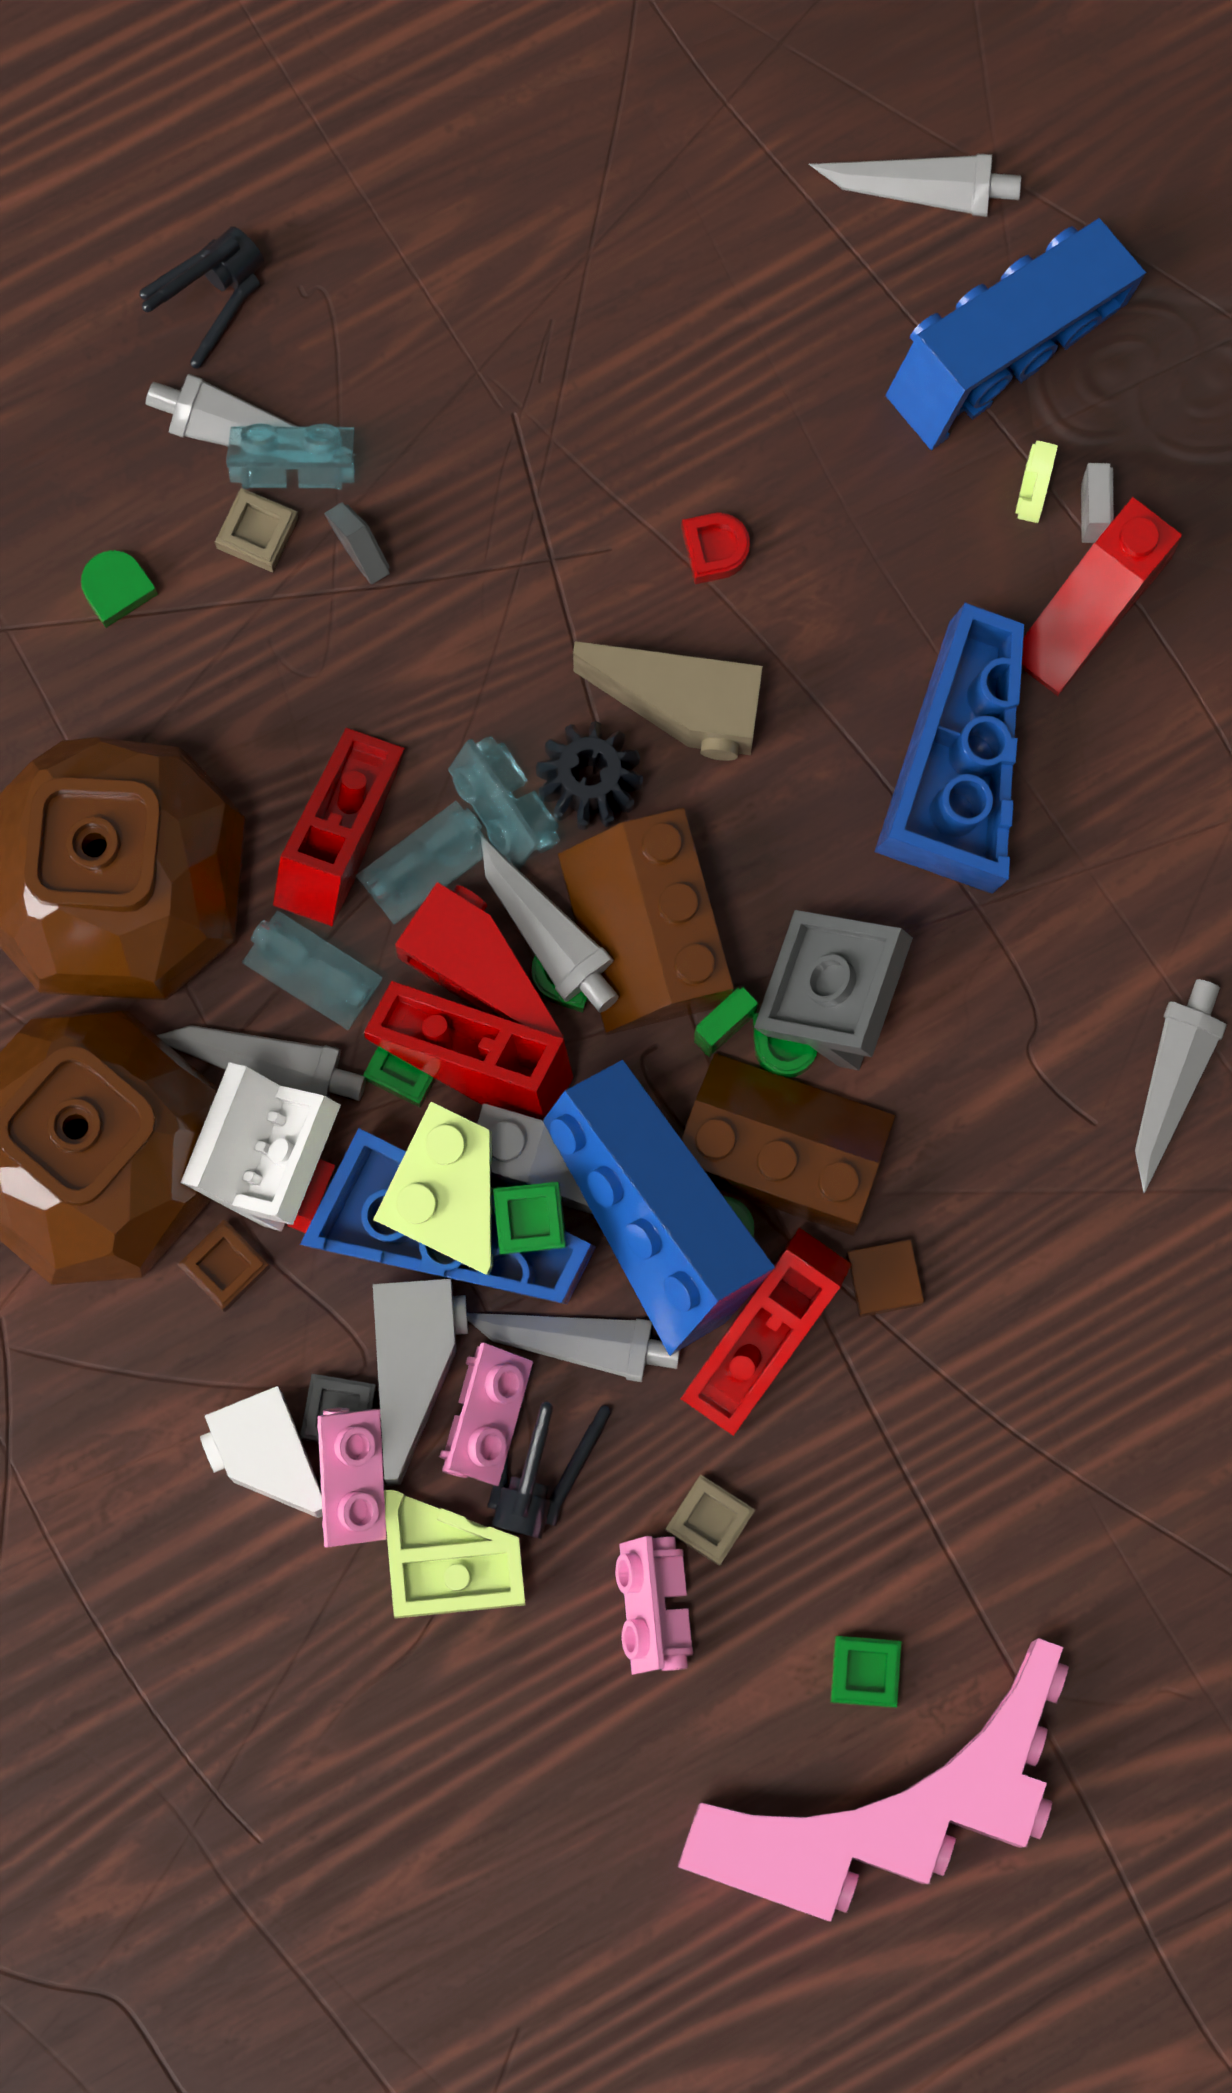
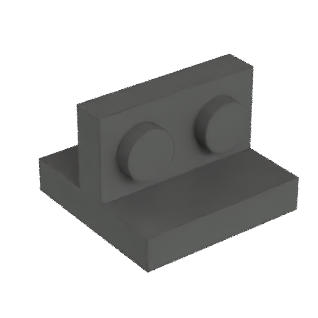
(833, 985)

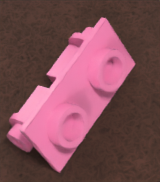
(488, 1416)
(351, 1476)
(648, 1574)

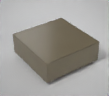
(256, 530)
(710, 1520)

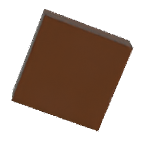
(224, 1265)
(885, 1278)

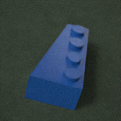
(1011, 328)
(956, 778)
(656, 1207)
(347, 1228)

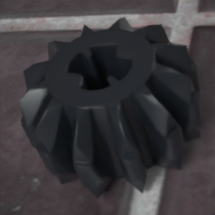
(563, 775)

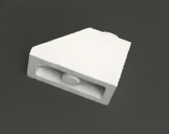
(263, 1451)

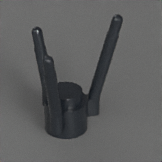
(225, 263)
(524, 1503)

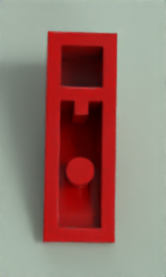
(1098, 595)
(336, 827)
(467, 955)
(473, 1050)
(767, 1331)

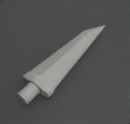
(939, 182)
(207, 411)
(560, 945)
(1181, 1059)
(281, 1061)
(600, 1344)

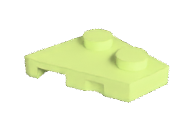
(445, 1189)
(448, 1561)

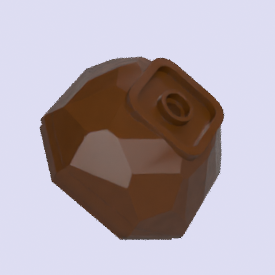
(144, 908)
(116, 1195)

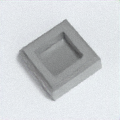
(1096, 501)

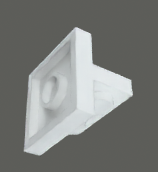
(260, 1146)

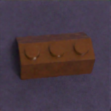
(649, 908)
(786, 1143)

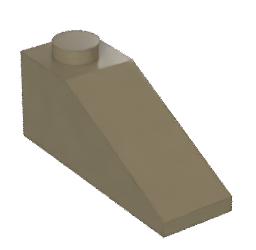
(690, 698)

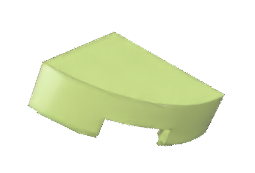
(1036, 481)

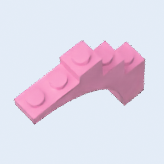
(979, 1789)

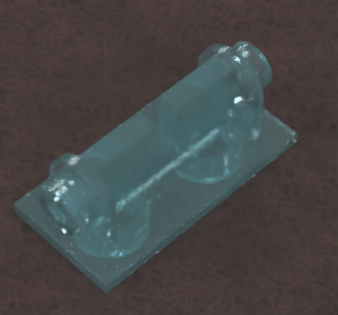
(263, 453)
(485, 778)
(431, 854)
(311, 969)

